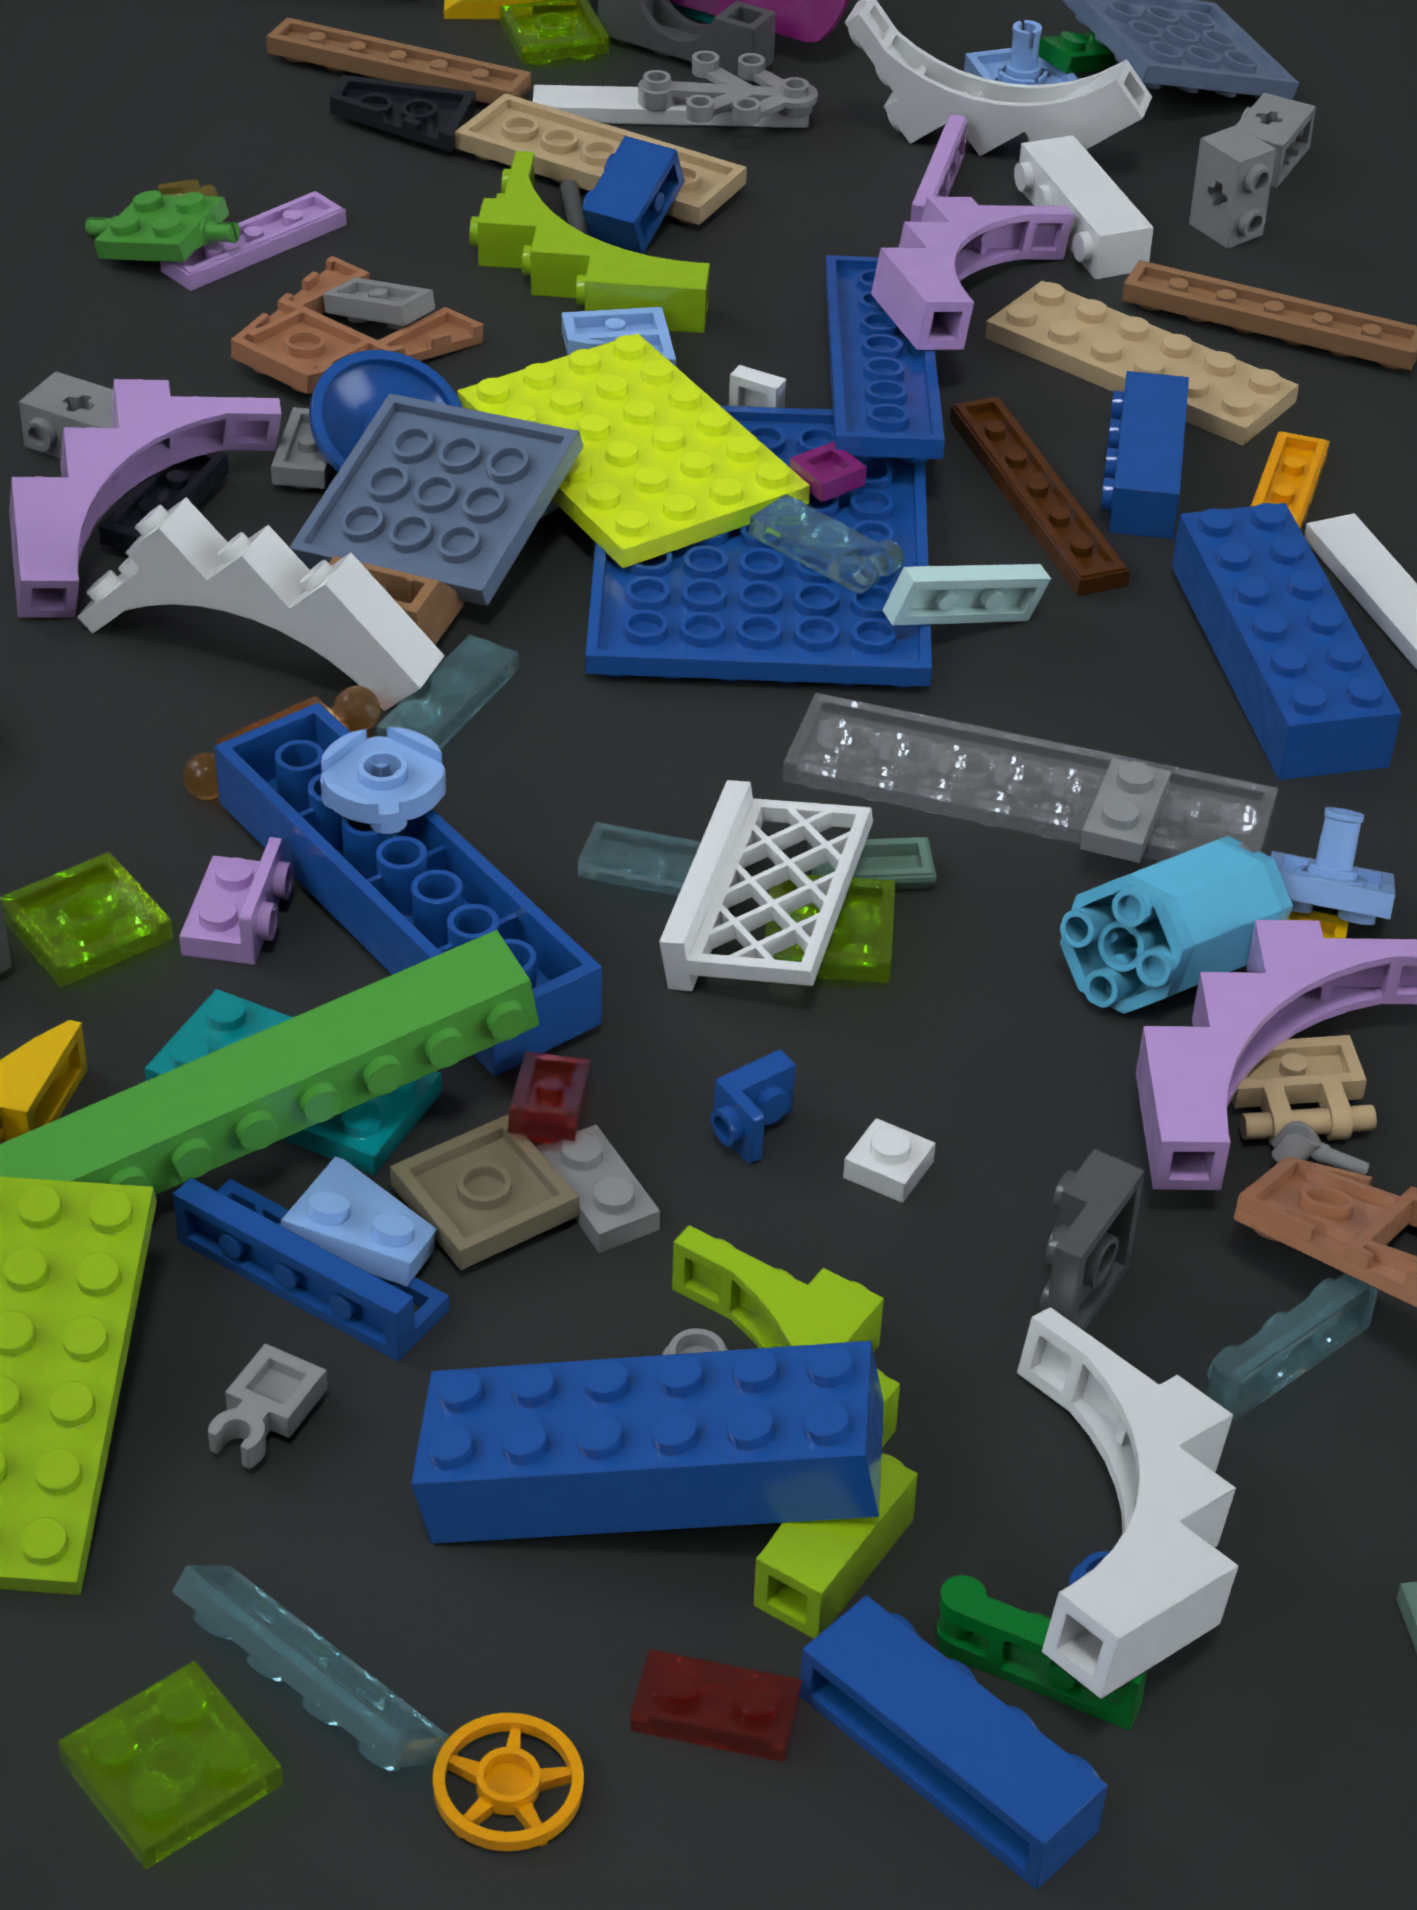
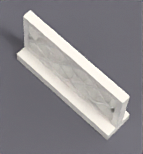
(720, 881)

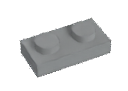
(379, 301)
(298, 458)
(1125, 810)
(610, 1197)

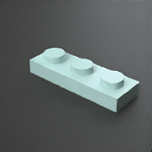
(966, 594)

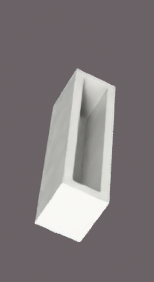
(1106, 227)

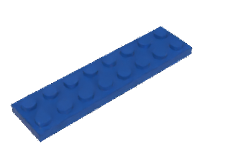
(879, 382)

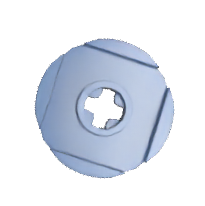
(382, 778)

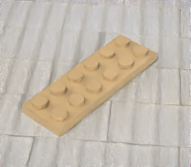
(579, 147)
(1104, 343)

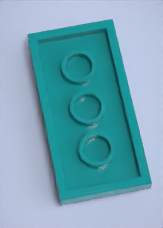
(360, 1135)

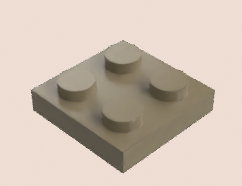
(484, 1192)

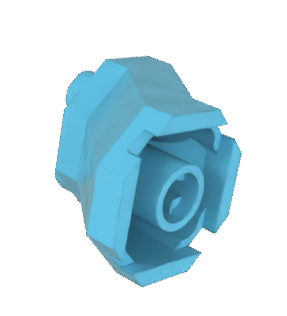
(1169, 923)

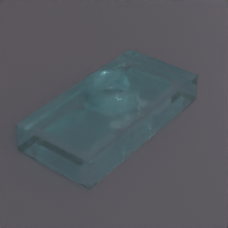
(637, 858)

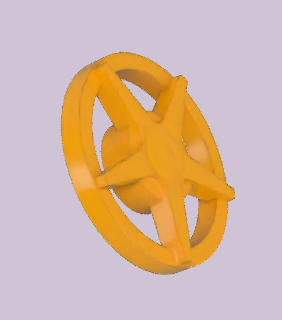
(508, 1782)

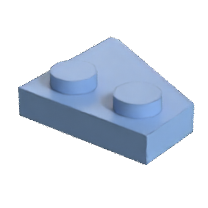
(362, 1224)

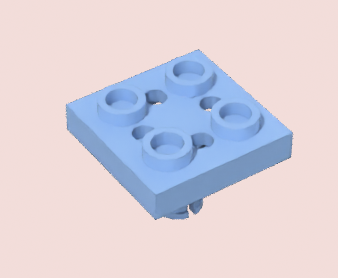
(1017, 63)
(1333, 879)

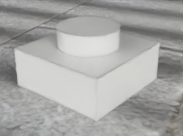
(756, 388)
(889, 1160)

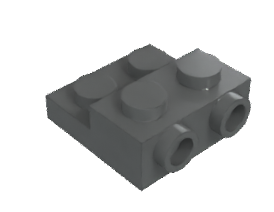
(1092, 1236)

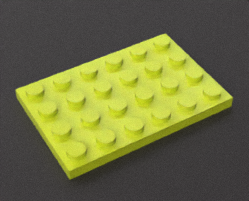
(657, 450)

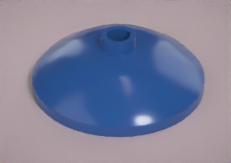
(355, 390)

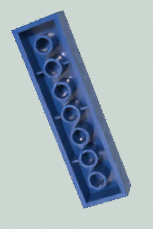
(406, 889)

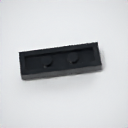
(188, 479)

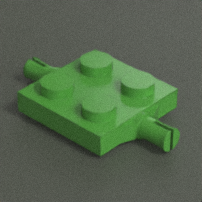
(162, 227)

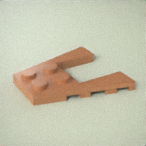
(302, 344)
(1336, 1221)

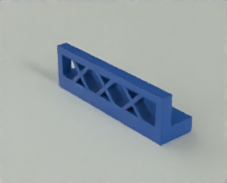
(246, 1237)

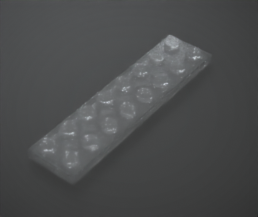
(1005, 777)

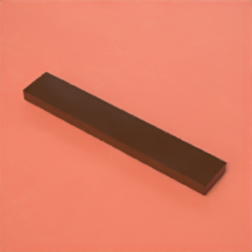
(1039, 496)

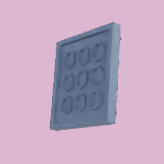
(1184, 46)
(440, 494)

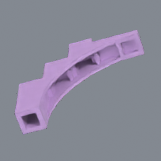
(957, 237)
(99, 465)
(1237, 1019)

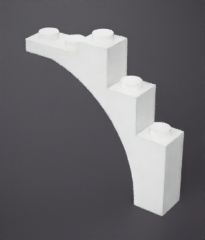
(995, 110)
(328, 608)
(1162, 1452)

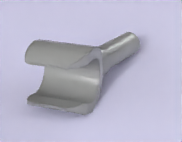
(1302, 1142)

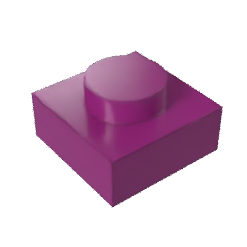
(829, 471)

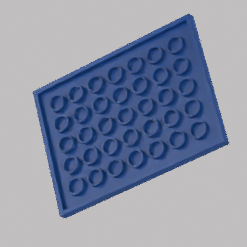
(756, 614)

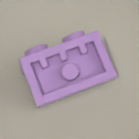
(238, 906)

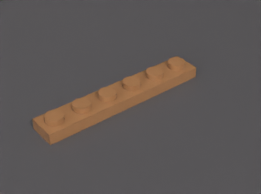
(393, 61)
(1272, 314)

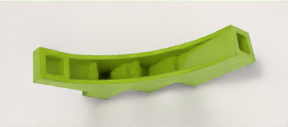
(567, 263)
(807, 1565)

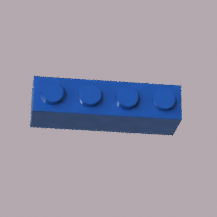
(1145, 455)
(953, 1741)

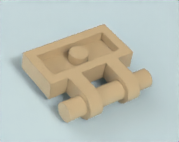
(1306, 1072)

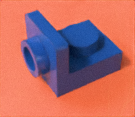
(749, 1100)

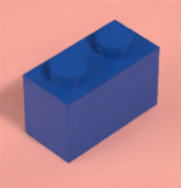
(633, 194)

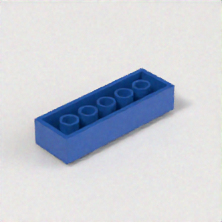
(1285, 642)
(651, 1443)

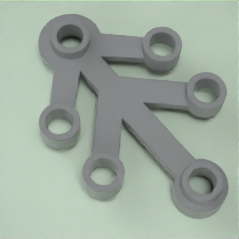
(749, 103)

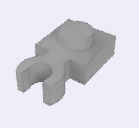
(267, 1396)

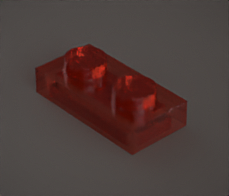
(548, 1097)
(716, 1705)

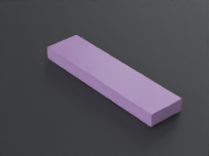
(943, 165)
(259, 240)

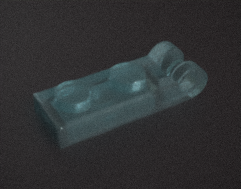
(825, 544)

